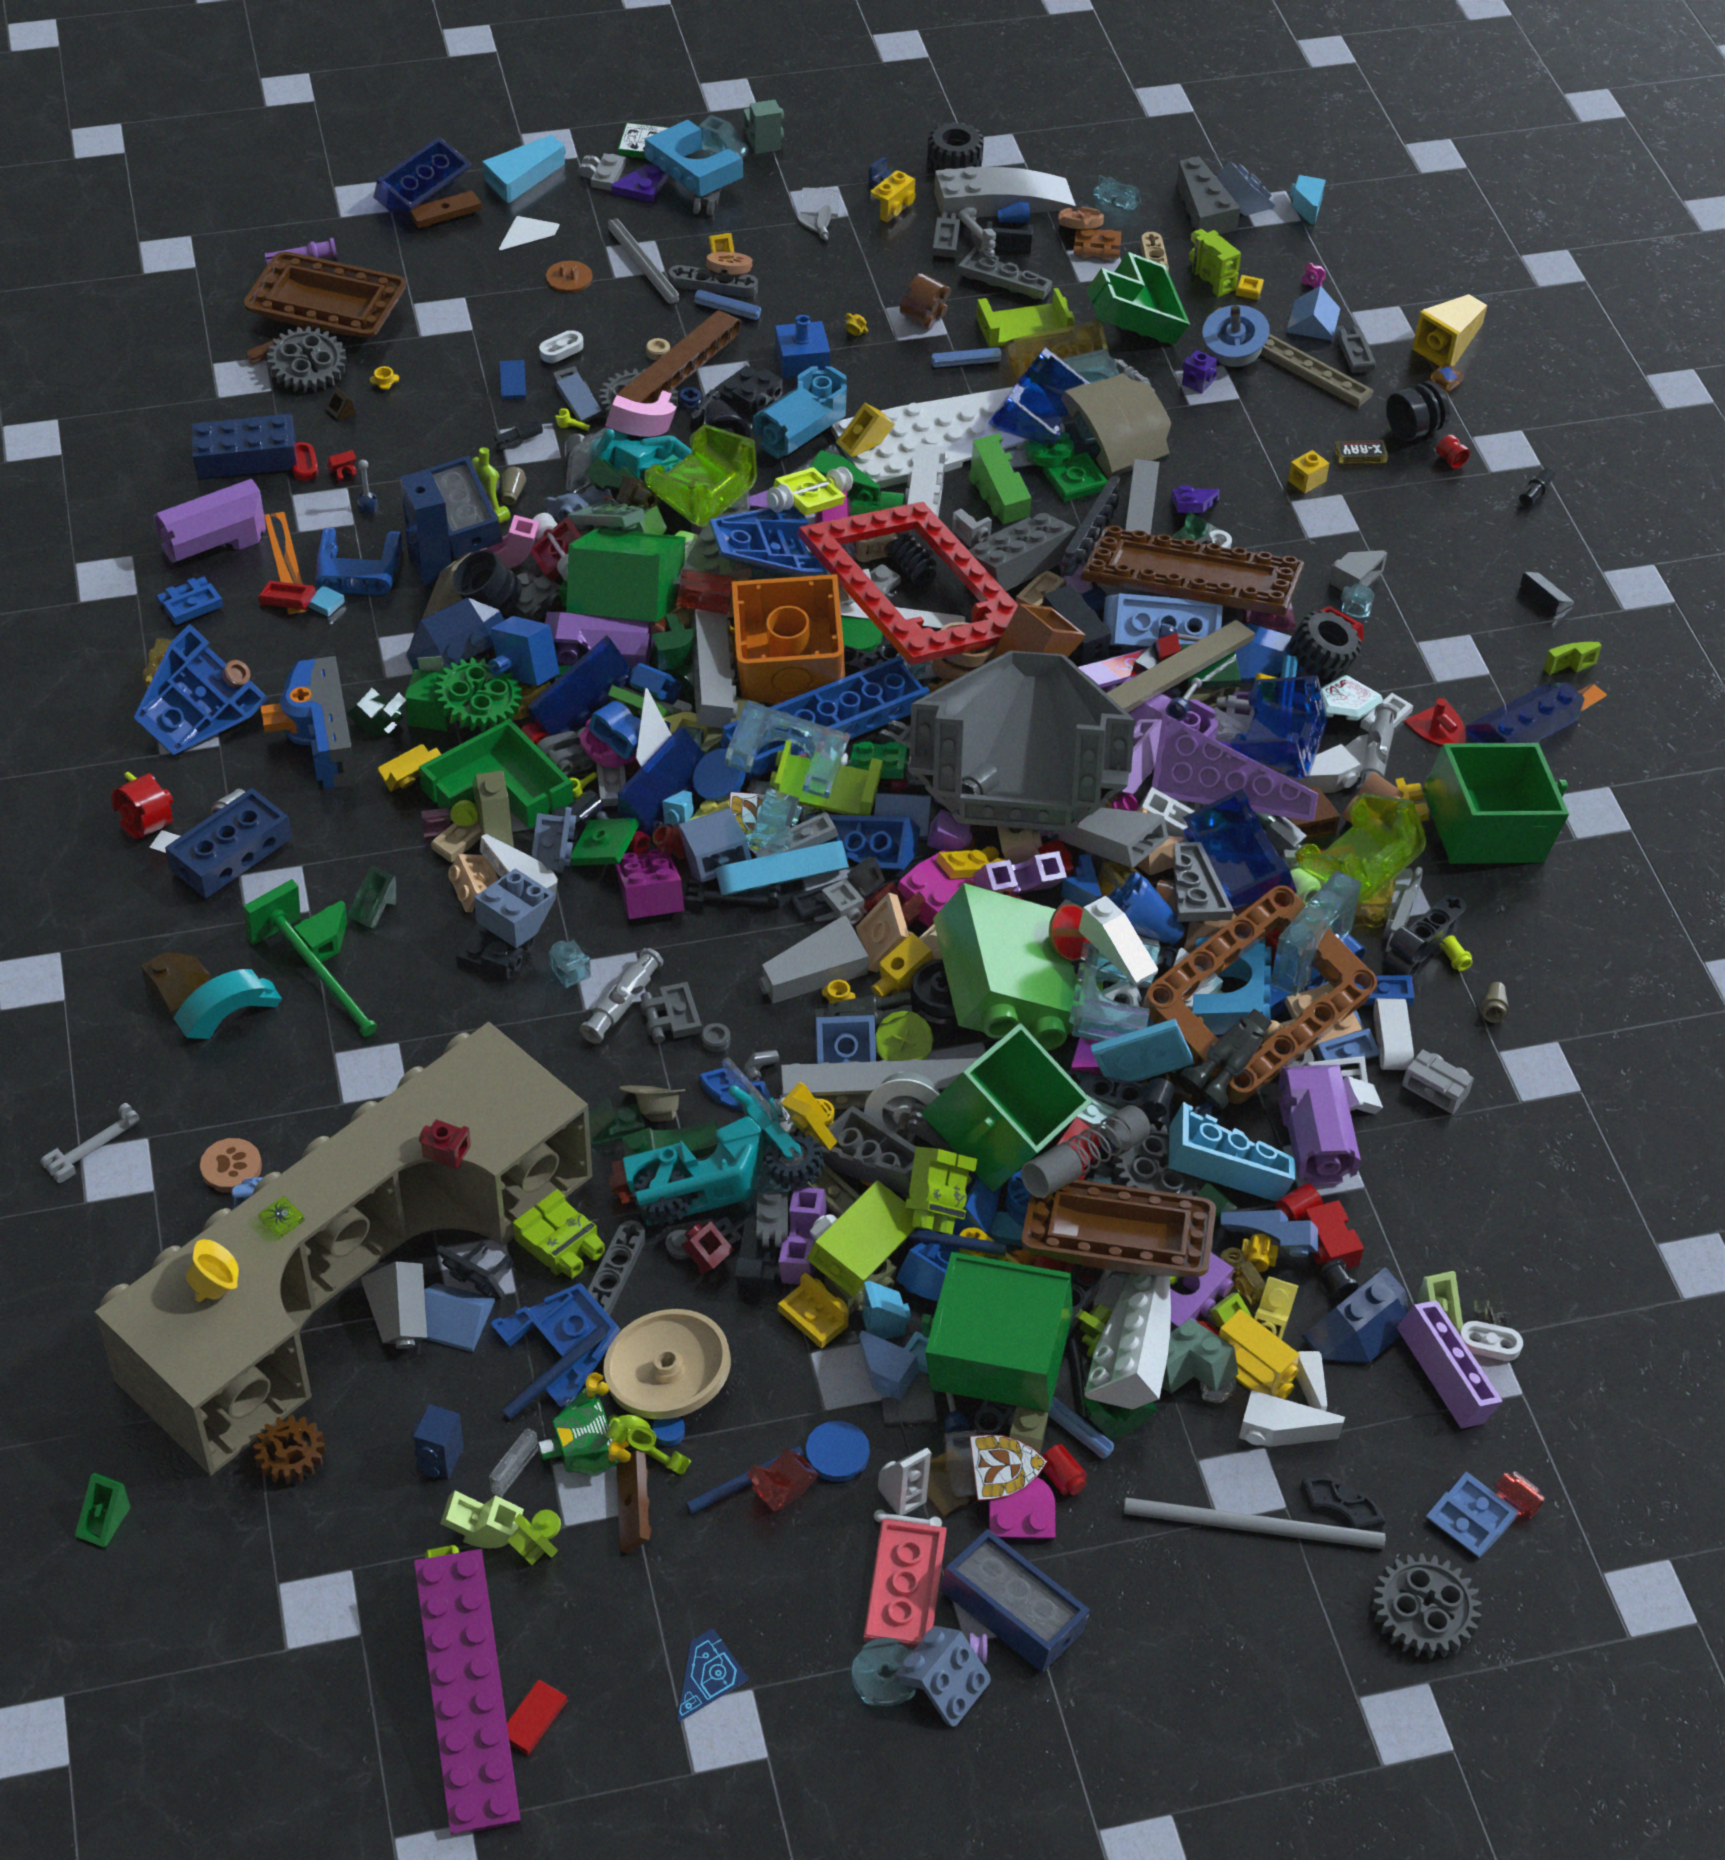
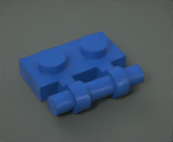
(189, 600)

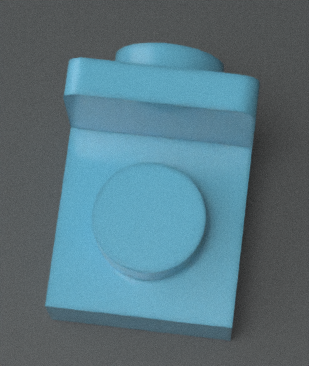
(678, 808)

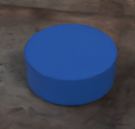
(669, 1431)

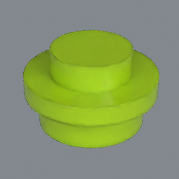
(464, 813)

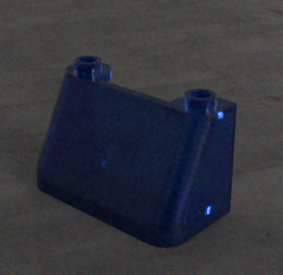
(1035, 403)
(1285, 725)
(1238, 849)

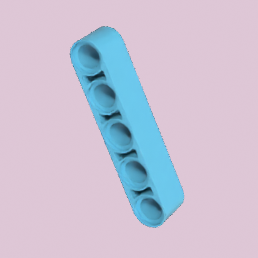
(781, 868)

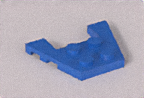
(565, 1322)

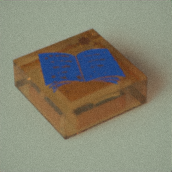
(1447, 377)

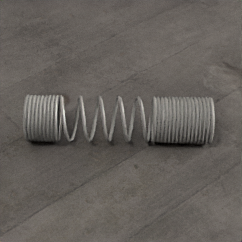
(1061, 1163)

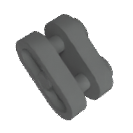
(566, 752)

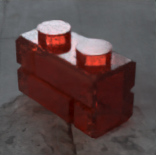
(704, 591)

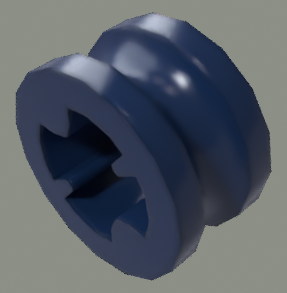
(685, 394)

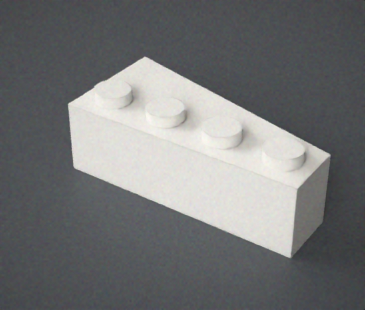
(926, 482)

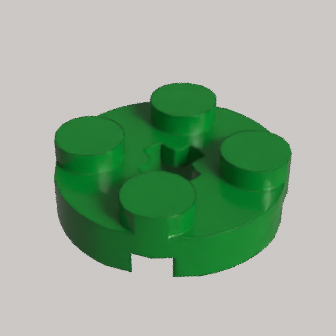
(1049, 454)

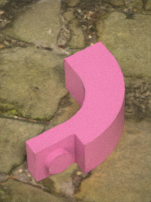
(641, 418)
(517, 543)

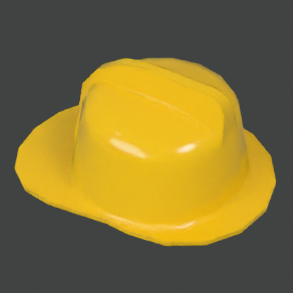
(211, 1271)

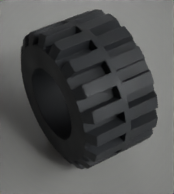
(954, 147)
(1325, 645)

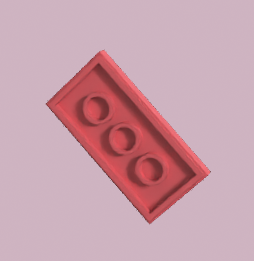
(905, 1582)

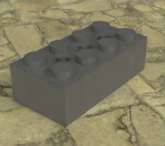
(1025, 550)

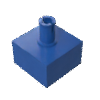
(801, 346)
(524, 650)

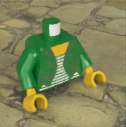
(581, 1434)

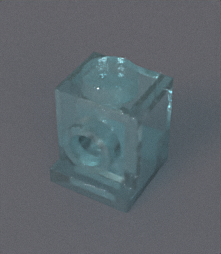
(568, 957)

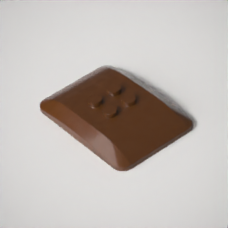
(324, 295)
(1122, 1229)

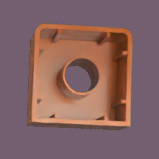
(787, 636)

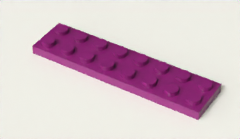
(466, 1692)

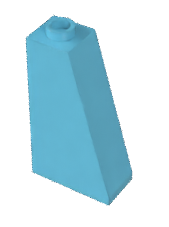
(523, 167)

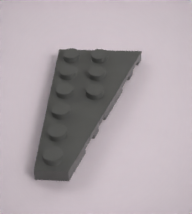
(705, 553)

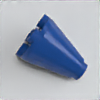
(1147, 910)

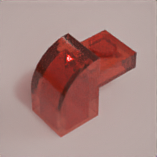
(908, 905)
(783, 1479)

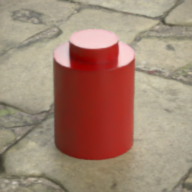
(1299, 1200)
(1064, 1470)

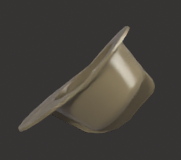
(655, 1102)

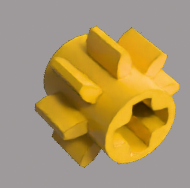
(1260, 1251)

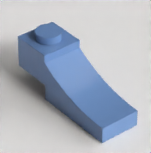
(1294, 1236)

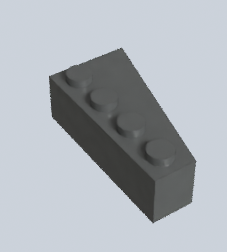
(1206, 198)
(869, 1151)

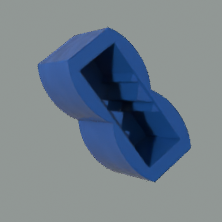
(660, 684)
(617, 727)

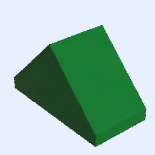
(102, 1510)

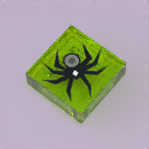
(281, 1217)

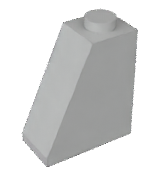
(398, 1303)

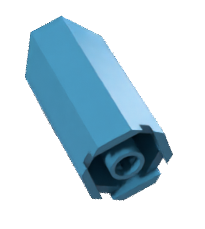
(802, 412)

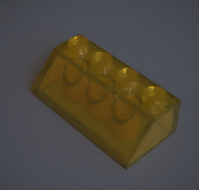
(1062, 342)

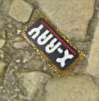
(1361, 451)

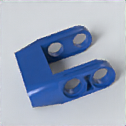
(357, 575)

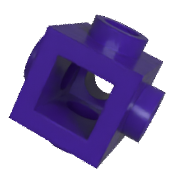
(1199, 371)

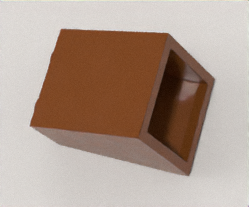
(1039, 630)

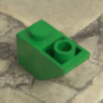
(324, 931)

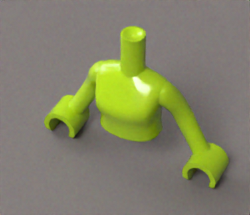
(488, 477)
(639, 1435)

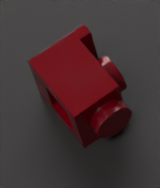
(445, 1143)
(715, 1246)

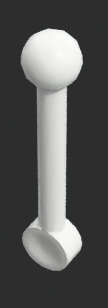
(881, 1514)

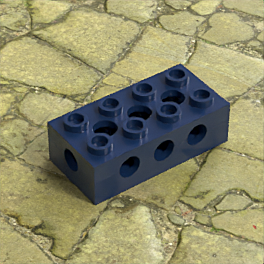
(228, 843)

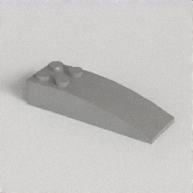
(999, 187)

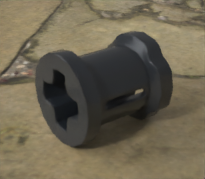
(1339, 1279)

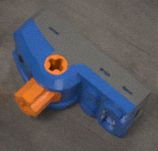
(315, 715)

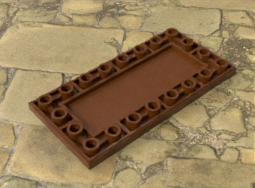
(1193, 570)

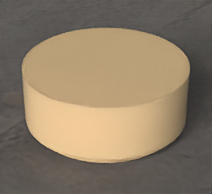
(657, 348)

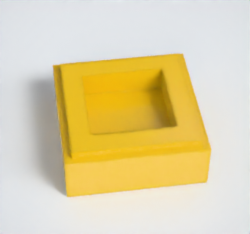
(1249, 287)

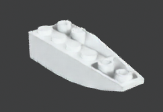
(1133, 1346)

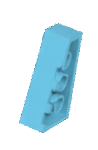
(1227, 1157)

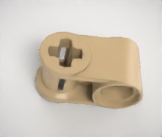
(876, 547)

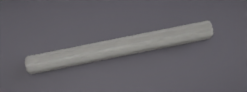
(643, 261)

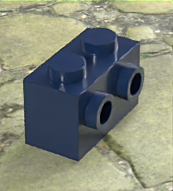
(437, 1441)

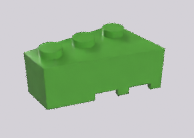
(997, 481)

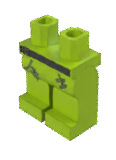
(1213, 261)
(938, 1188)
(558, 1235)

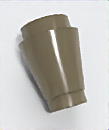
(512, 483)
(1495, 1003)

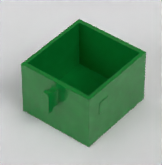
(624, 574)
(1495, 802)
(1006, 1106)
(999, 1331)

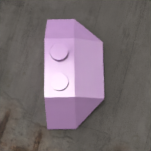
(1144, 752)

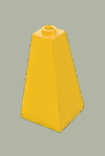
(1448, 329)

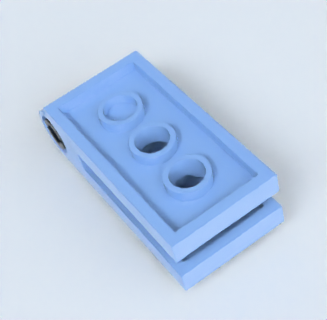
(1138, 618)

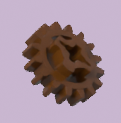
(289, 1449)

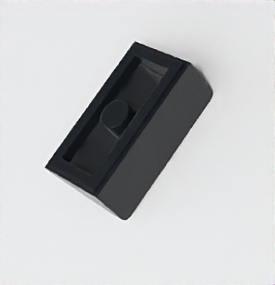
(1545, 592)

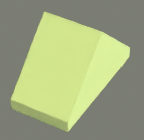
(1445, 1291)

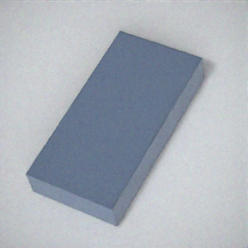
(579, 398)

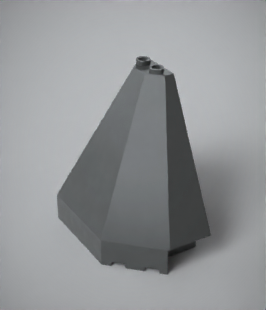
(1043, 728)

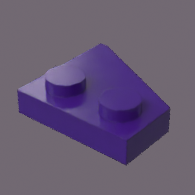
(641, 184)
(1192, 499)

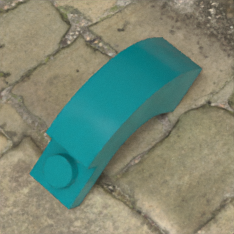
(220, 997)

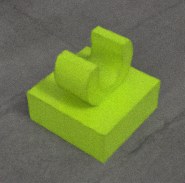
(1227, 1308)

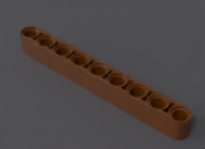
(683, 359)

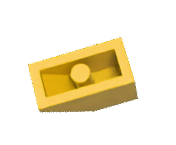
(865, 431)

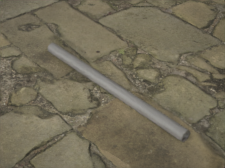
(1254, 1523)

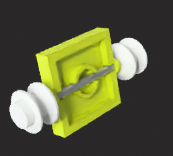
(810, 490)

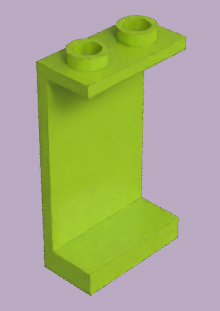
(1021, 322)
(851, 793)
(862, 1238)

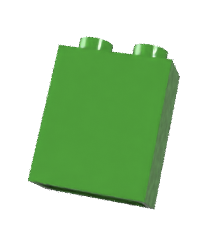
(1004, 966)

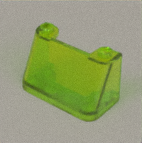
(709, 478)
(1376, 848)

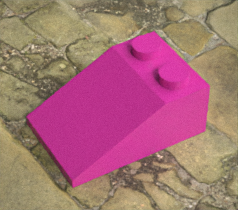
(933, 885)

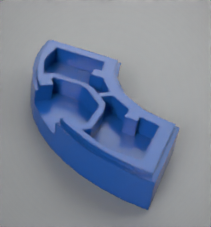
(717, 1086)

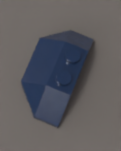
(454, 633)
(1362, 1322)

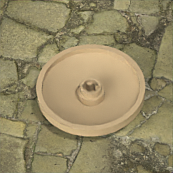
(667, 1364)

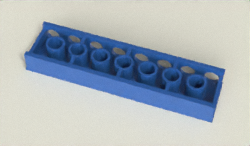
(848, 705)

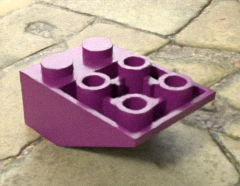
(649, 884)

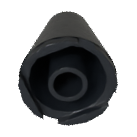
(722, 416)

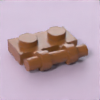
(1097, 243)

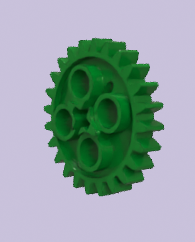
(476, 695)

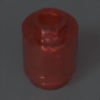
(668, 839)
(1520, 1493)

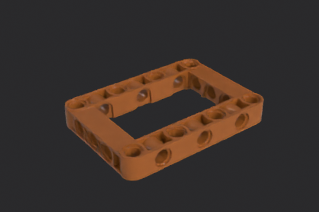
(1331, 960)

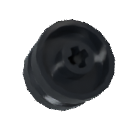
(933, 998)

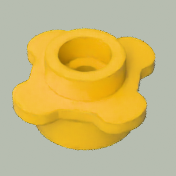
(855, 324)
(384, 377)
(837, 991)

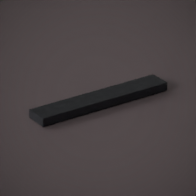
(812, 905)

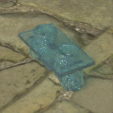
(1126, 195)

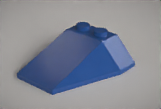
(767, 542)
(189, 697)

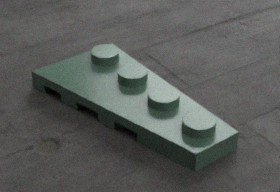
(608, 514)

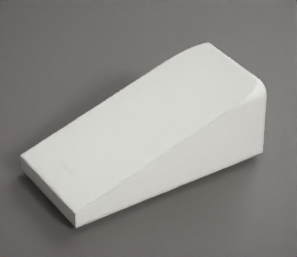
(1312, 1378)

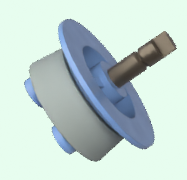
(1236, 334)

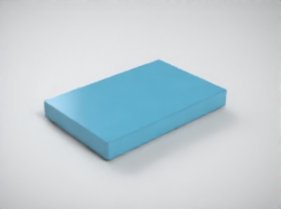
(1143, 1052)

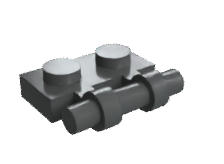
(679, 1010)

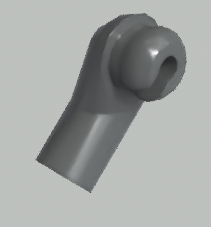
(756, 1061)

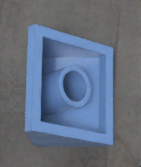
(1314, 315)
(905, 805)
(845, 1039)
(455, 1315)

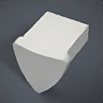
(1361, 1095)

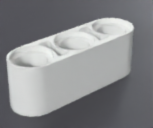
(1393, 1034)

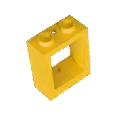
(1261, 1357)

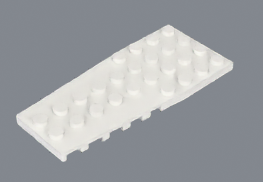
(940, 422)

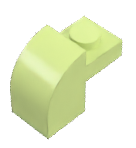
(482, 1524)

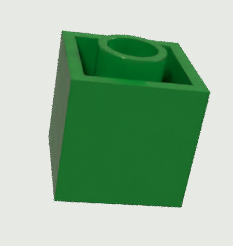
(420, 702)

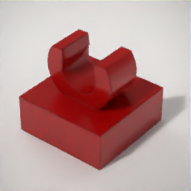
(342, 462)

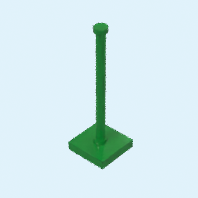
(275, 913)

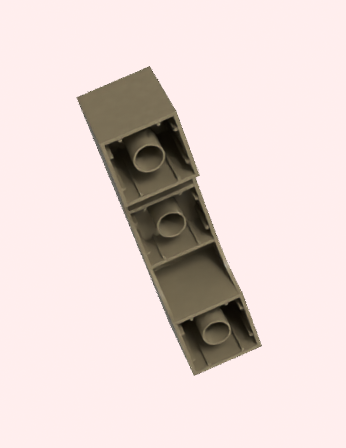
(238, 1361)

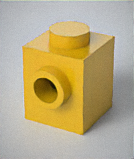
(1308, 471)

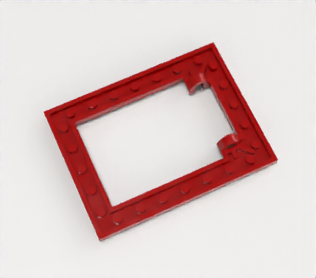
(907, 635)

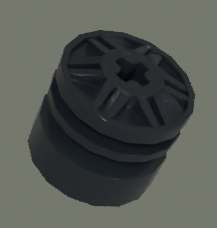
(1418, 410)
(487, 581)

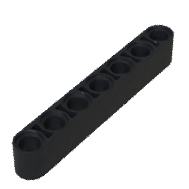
(1083, 1295)

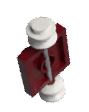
(553, 545)

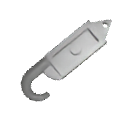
(1403, 907)

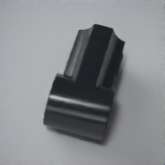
(584, 808)

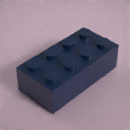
(244, 446)

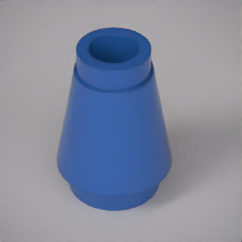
(1015, 213)

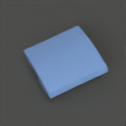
(1348, 1046)
(1472, 1515)

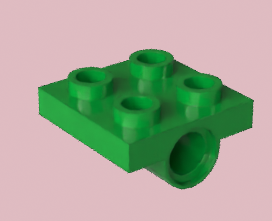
(887, 501)

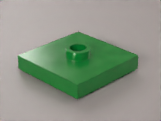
(604, 841)

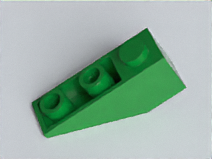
(862, 487)

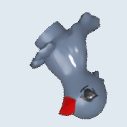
(573, 502)

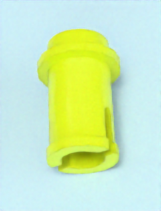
(1460, 958)

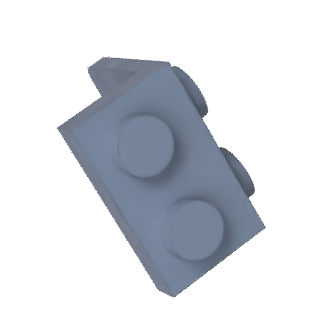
(551, 839)
(946, 1671)

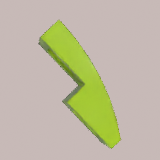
(1576, 655)

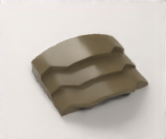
(1123, 419)

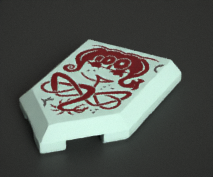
(1349, 698)

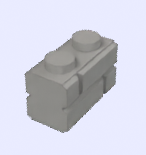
(1438, 1081)

